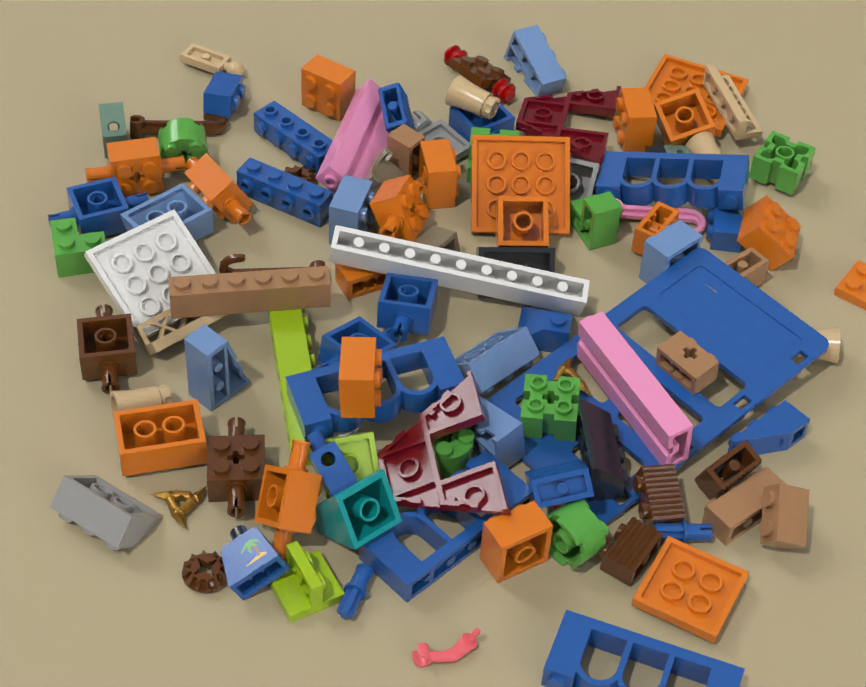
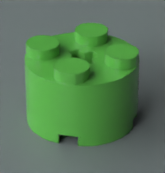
(182, 138)
(454, 451)
(576, 533)

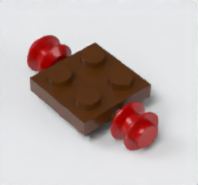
(480, 73)

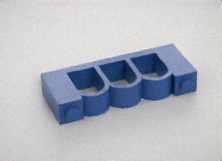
(727, 193)
(432, 356)
(410, 575)
(580, 631)

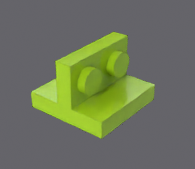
(359, 453)
(307, 585)

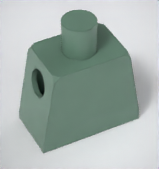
(110, 114)

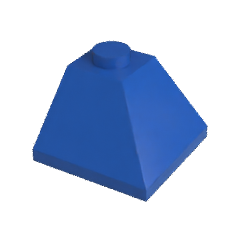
(546, 327)

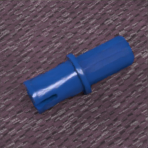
(685, 531)
(355, 591)

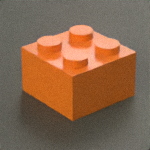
(327, 87)
(683, 117)
(635, 119)
(438, 173)
(522, 221)
(769, 231)
(360, 377)
(515, 541)

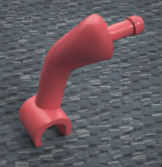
(464, 645)

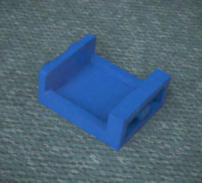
(560, 483)

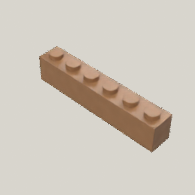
(249, 292)

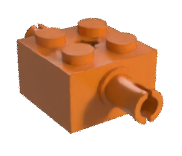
(136, 166)
(218, 190)
(400, 208)
(289, 497)

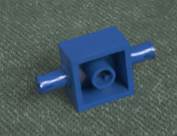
(463, 120)
(99, 206)
(407, 305)
(331, 342)

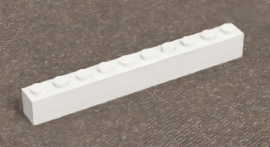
(459, 270)

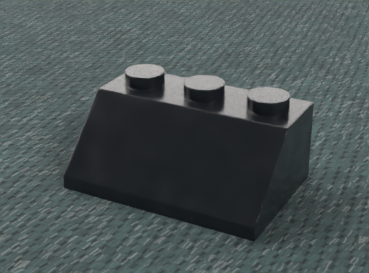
(526, 256)
(600, 452)

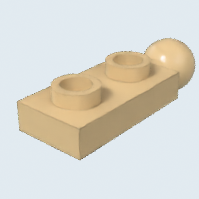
(210, 60)

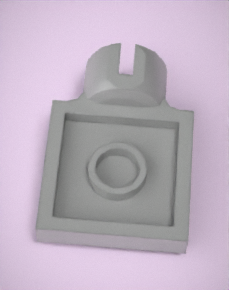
(440, 130)

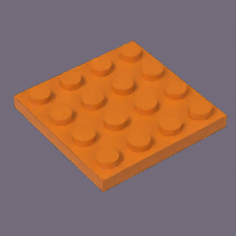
(679, 76)
(520, 168)

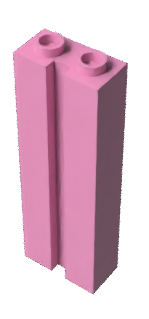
(356, 140)
(634, 390)

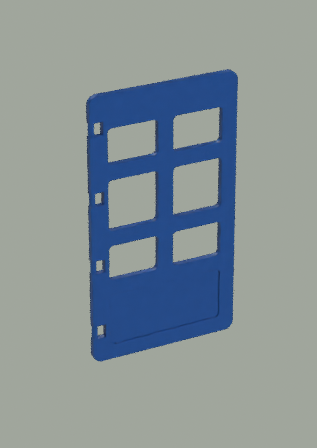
(738, 325)

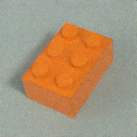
(160, 437)

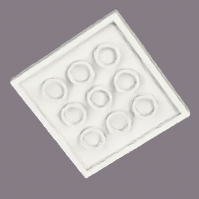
(138, 266)

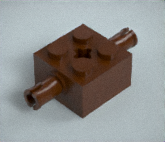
(106, 347)
(235, 467)

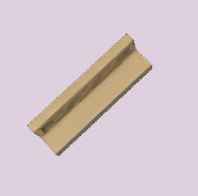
(730, 104)
(175, 334)

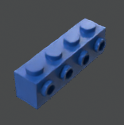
(292, 135)
(284, 192)

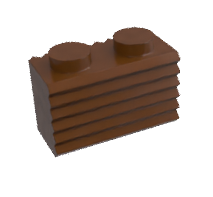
(728, 470)
(659, 494)
(630, 550)

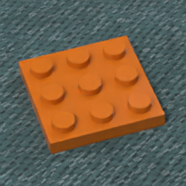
(690, 589)

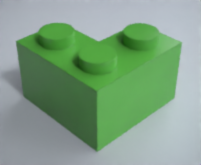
(596, 219)
(71, 247)

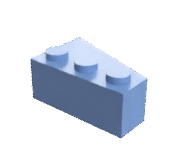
(535, 60)
(212, 368)
(499, 435)

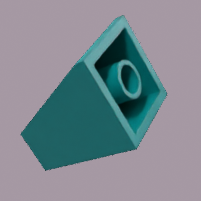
(359, 511)

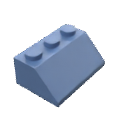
(190, 208)
(498, 357)

